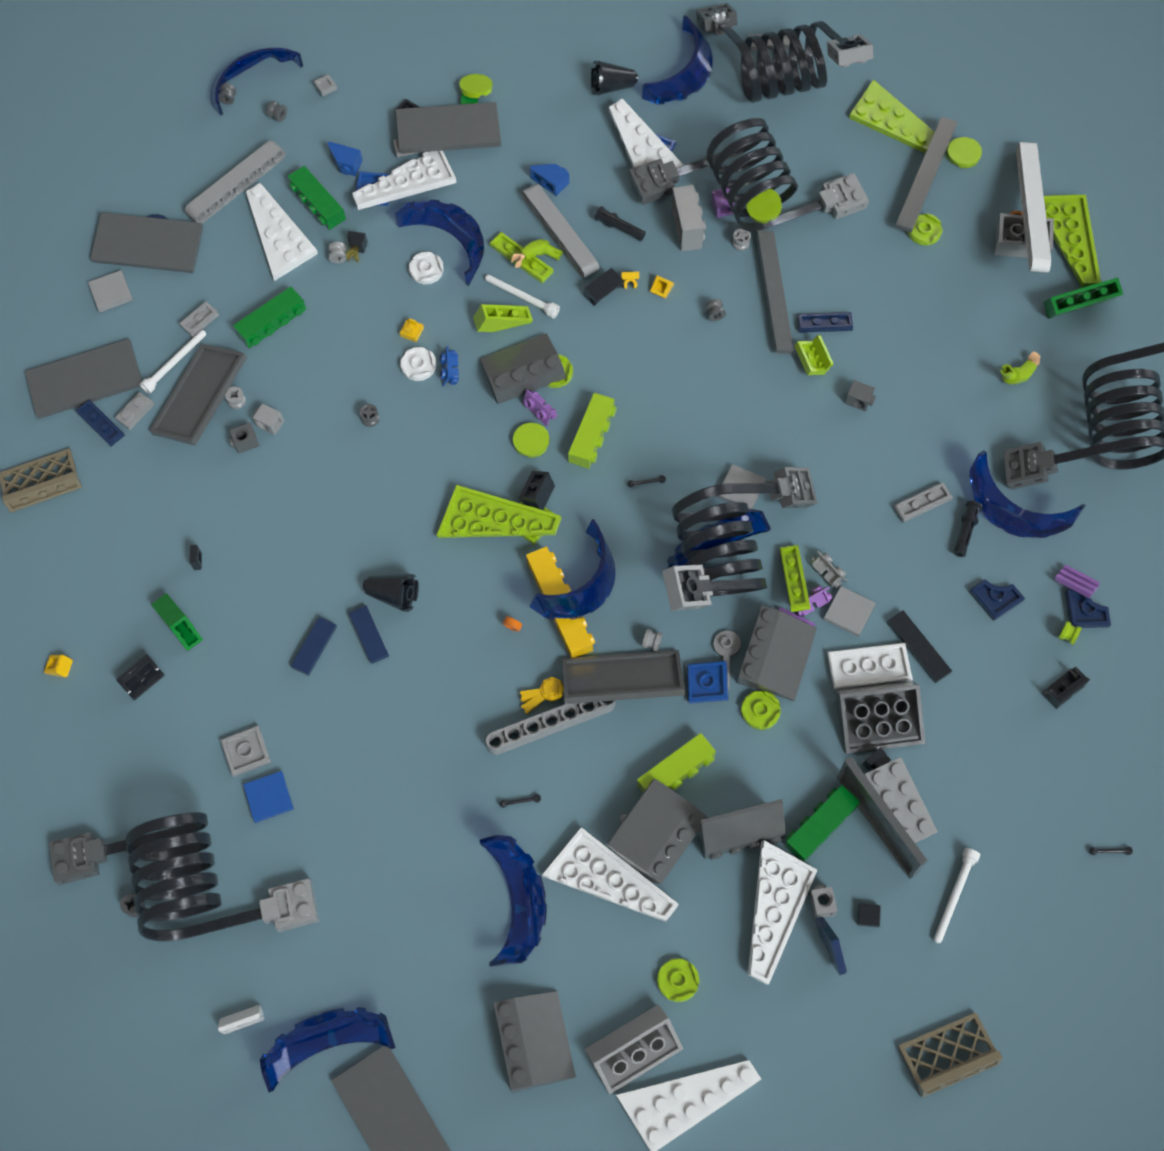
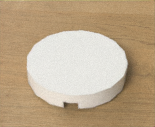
(426, 268)
(418, 364)

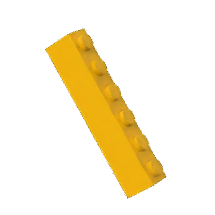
(550, 582)

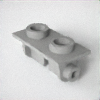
(834, 574)

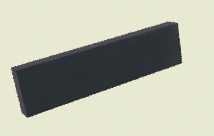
(919, 646)

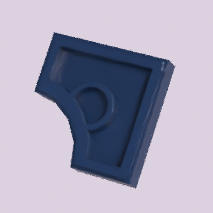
(996, 599)
(1085, 612)
(832, 945)

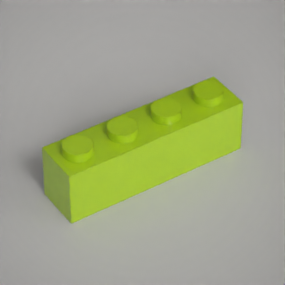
(591, 431)
(680, 764)

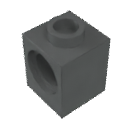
(860, 396)
(243, 431)

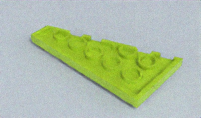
(890, 117)
(1074, 235)
(485, 515)

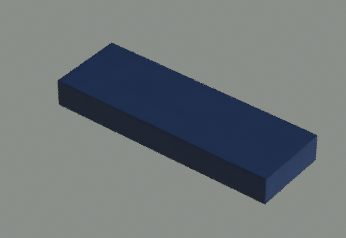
(825, 322)
(100, 423)
(369, 634)
(313, 646)

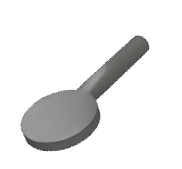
(727, 645)

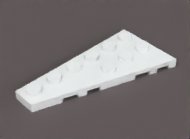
(639, 140)
(411, 178)
(281, 238)
(600, 872)
(778, 901)
(677, 1105)

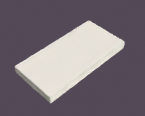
(869, 666)

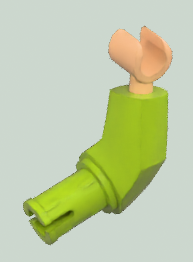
(537, 247)
(1020, 374)

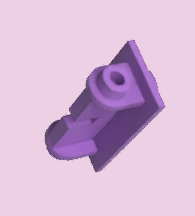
(534, 403)
(818, 597)

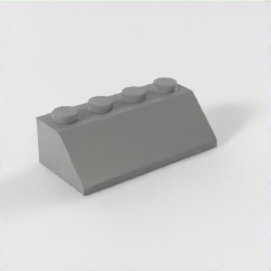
(634, 1049)

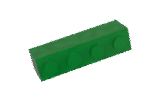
(316, 197)
(1083, 298)
(270, 317)
(822, 823)

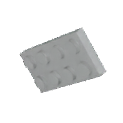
(903, 799)

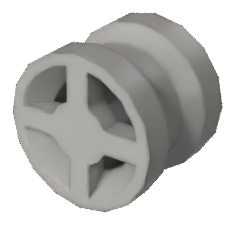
(742, 235)
(337, 252)
(235, 402)
(652, 640)

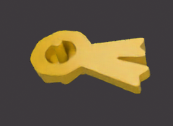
(550, 690)

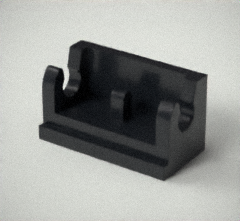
(602, 286)
(537, 490)
(140, 677)
(1065, 687)

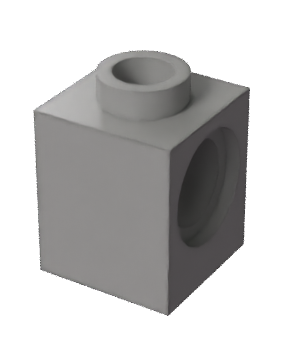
(268, 419)
(823, 910)

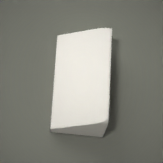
(241, 1019)

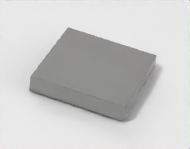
(110, 291)
(740, 475)
(849, 611)
(245, 751)

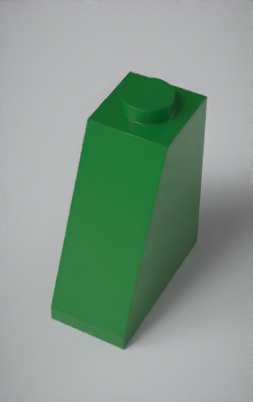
(177, 621)

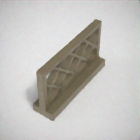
(41, 490)
(959, 1072)

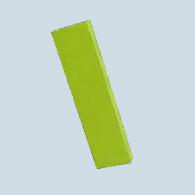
(534, 266)
(794, 578)

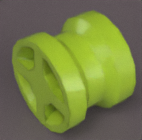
(1070, 632)

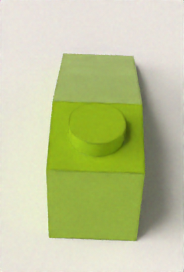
(501, 317)

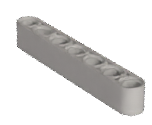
(235, 182)
(560, 230)
(543, 728)

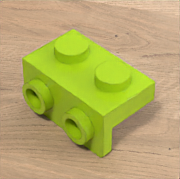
(814, 356)

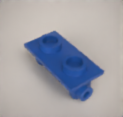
(447, 373)

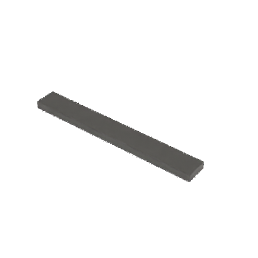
(926, 174)
(774, 292)

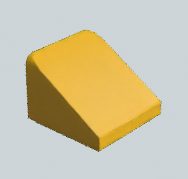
(661, 286)
(58, 665)

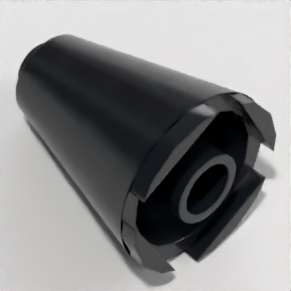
(611, 77)
(394, 590)

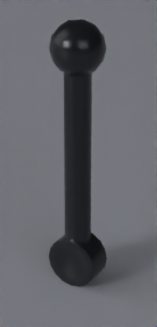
(661, 479)
(536, 798)
(1127, 850)

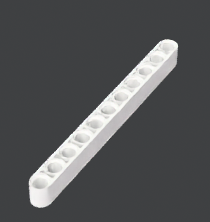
(1033, 208)

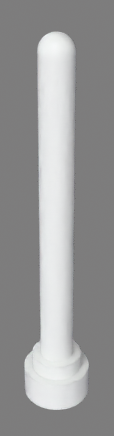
(550, 309)
(149, 384)
(970, 857)

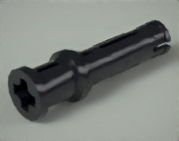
(612, 220)
(969, 520)

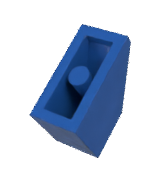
(346, 158)
(550, 177)

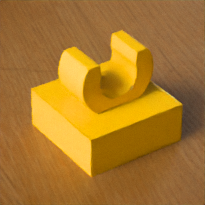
(630, 277)
(411, 330)

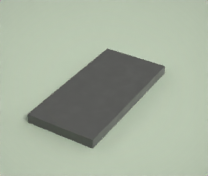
(448, 127)
(147, 242)
(83, 378)
(198, 394)
(622, 677)
(882, 818)
(387, 1106)

